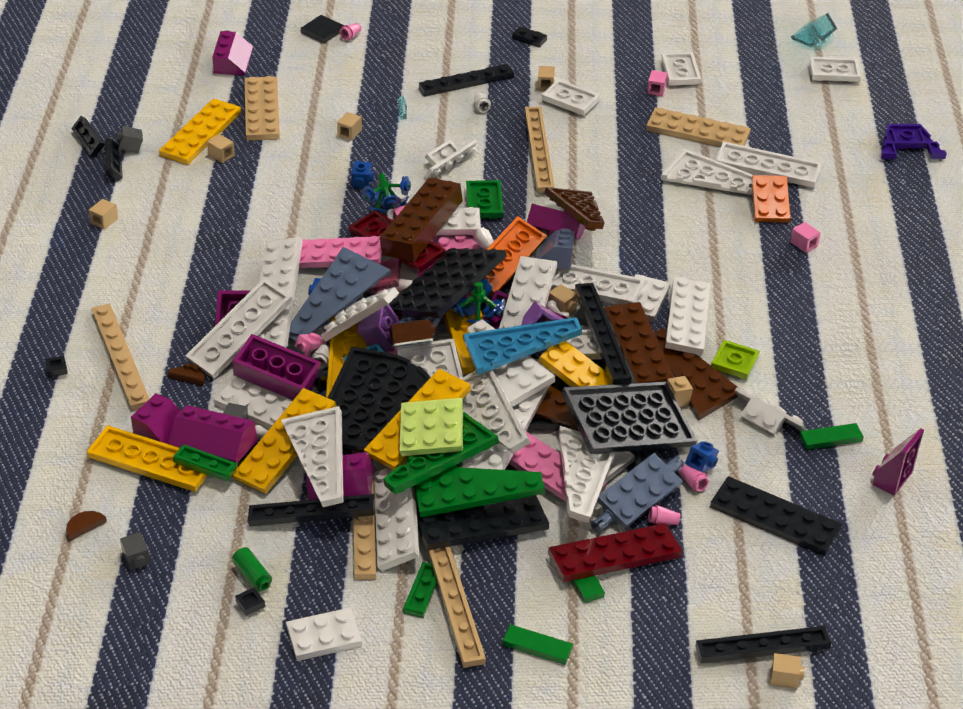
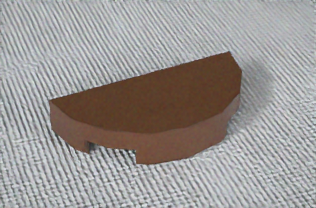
(188, 373)
(83, 523)

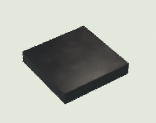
(322, 28)

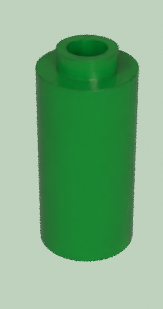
(252, 569)

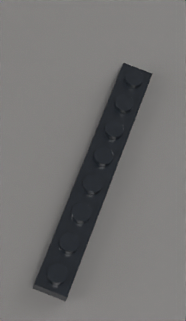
(603, 334)

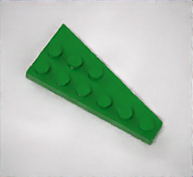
(421, 467)
(473, 487)

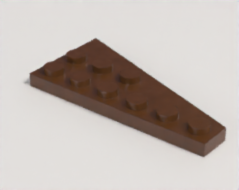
(709, 386)

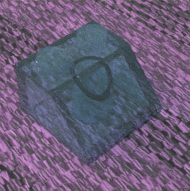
(815, 31)

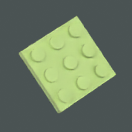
(431, 427)

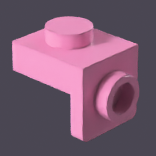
(309, 342)

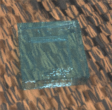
(402, 107)

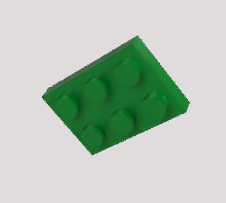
(485, 196)

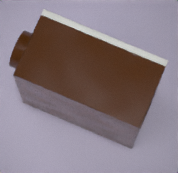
(411, 333)

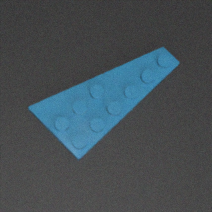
(504, 345)

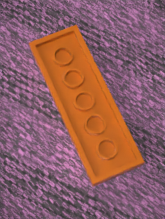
(517, 241)

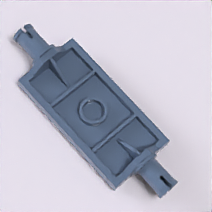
(637, 492)

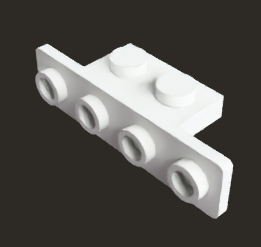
(445, 155)
(764, 415)

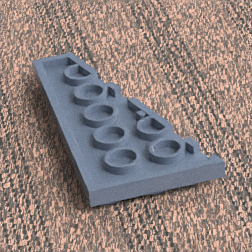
(336, 291)

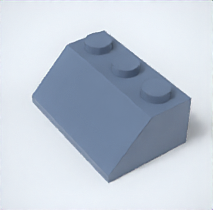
(558, 248)

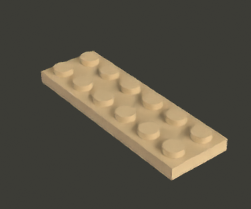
(261, 108)
(696, 128)

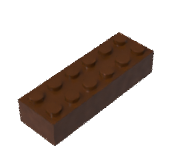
(421, 219)
(638, 343)

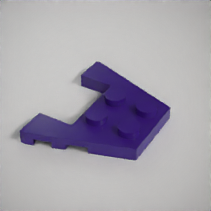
(909, 136)

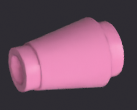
(347, 32)
(696, 479)
(661, 515)

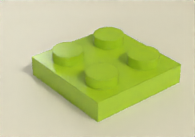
(735, 359)

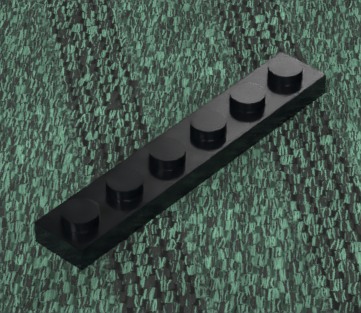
(466, 80)
(310, 510)
(763, 644)

